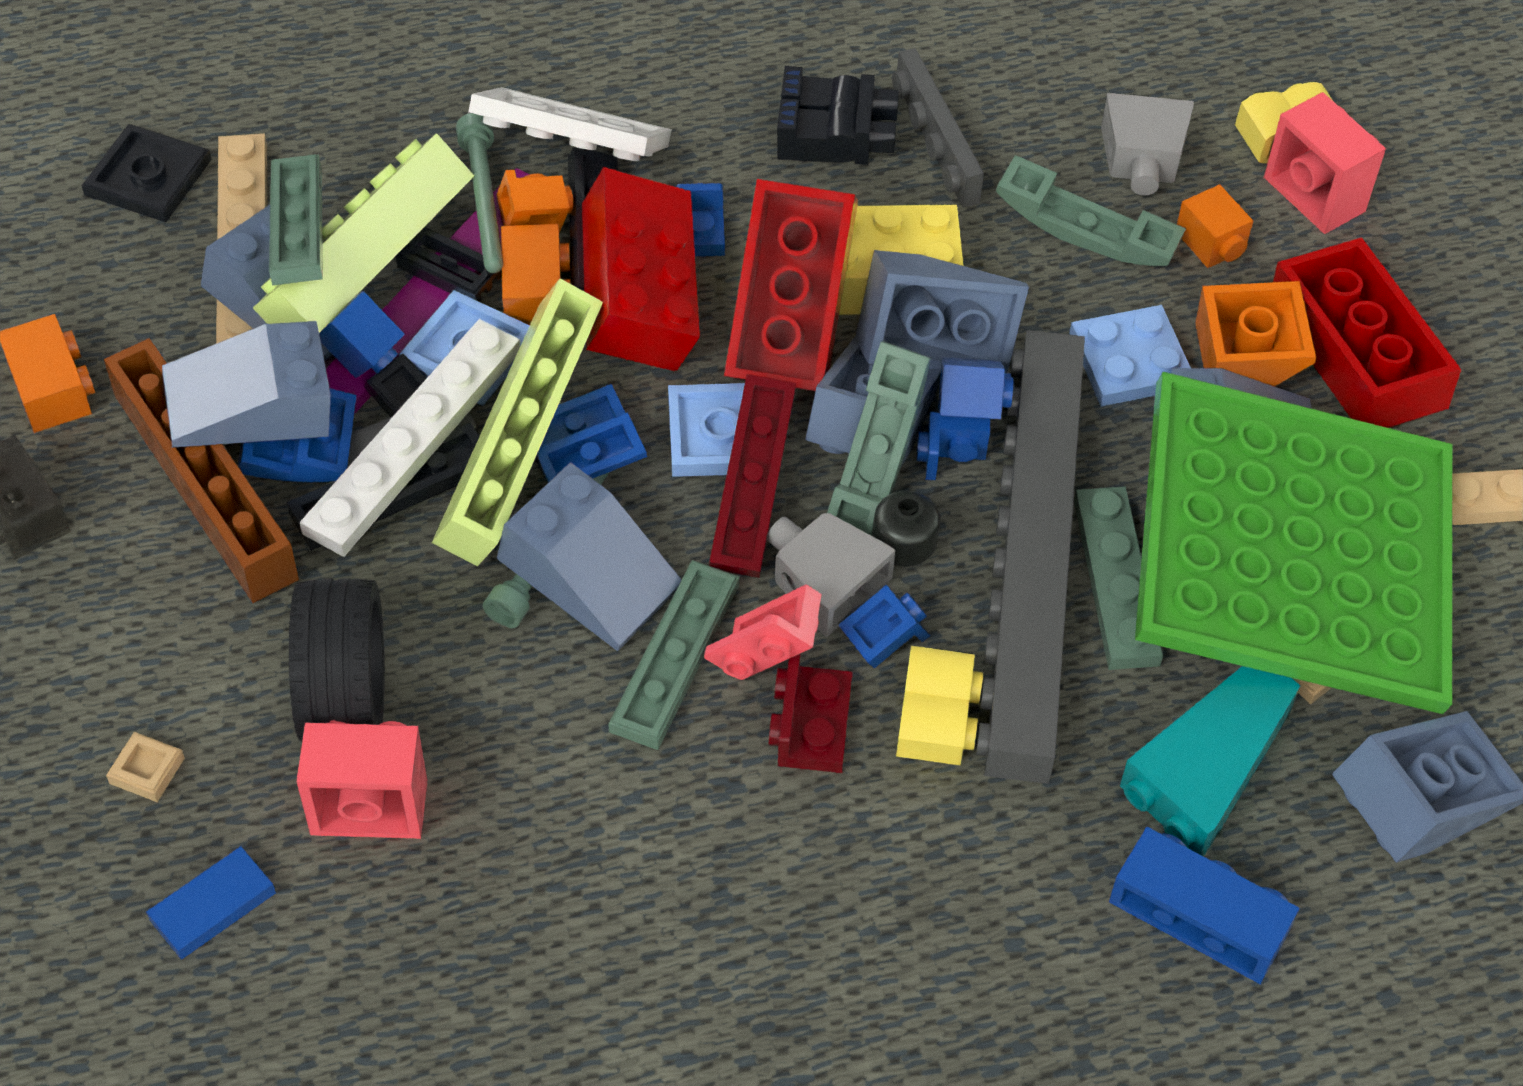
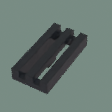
(443, 269)

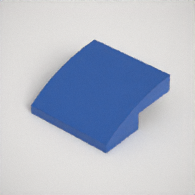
(591, 435)
(305, 458)

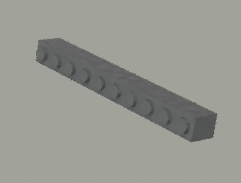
(1034, 562)

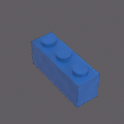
(1204, 904)

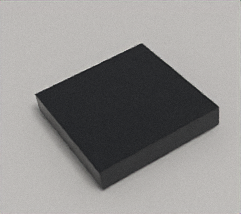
(146, 172)

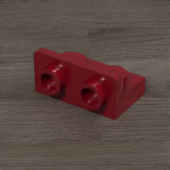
(813, 717)

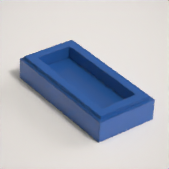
(211, 902)

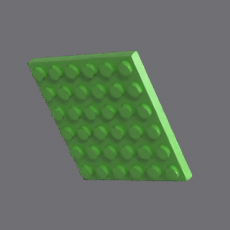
(1298, 544)

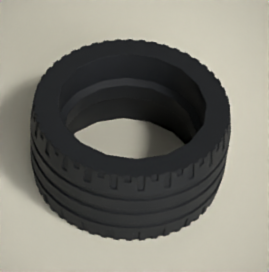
(336, 653)

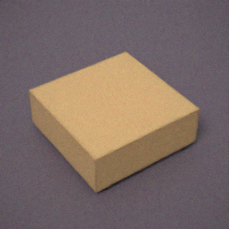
(145, 766)

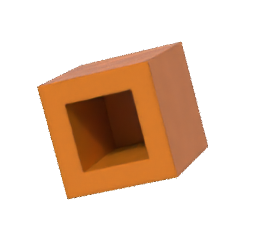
(1215, 226)

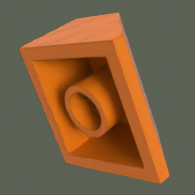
(1255, 330)

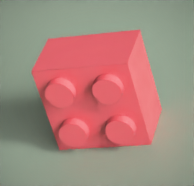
(1324, 162)
(362, 779)

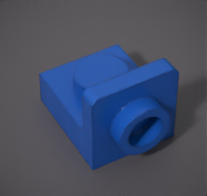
(707, 218)
(952, 438)
(884, 625)

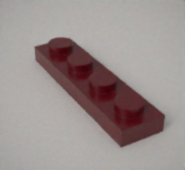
(752, 476)

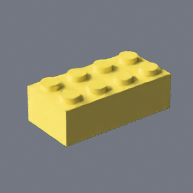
(902, 229)

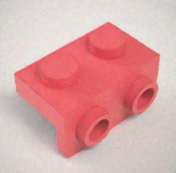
(768, 634)

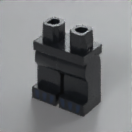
(834, 118)

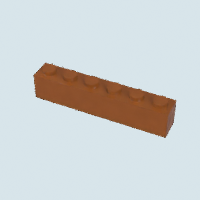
(205, 479)

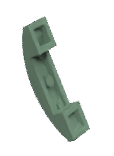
(1084, 223)
(881, 435)

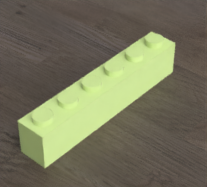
(371, 233)
(517, 423)

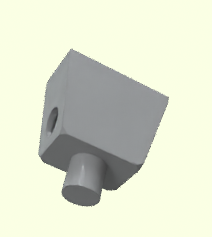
(1145, 138)
(834, 561)

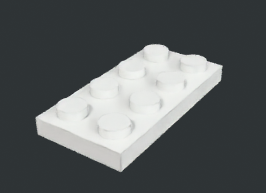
(582, 125)

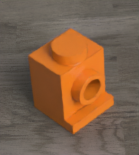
(534, 199)

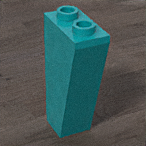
(1208, 755)

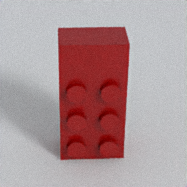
(641, 269)
(791, 283)
(1370, 337)

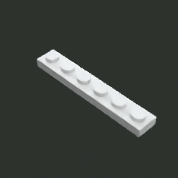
(410, 438)

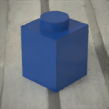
(362, 336)

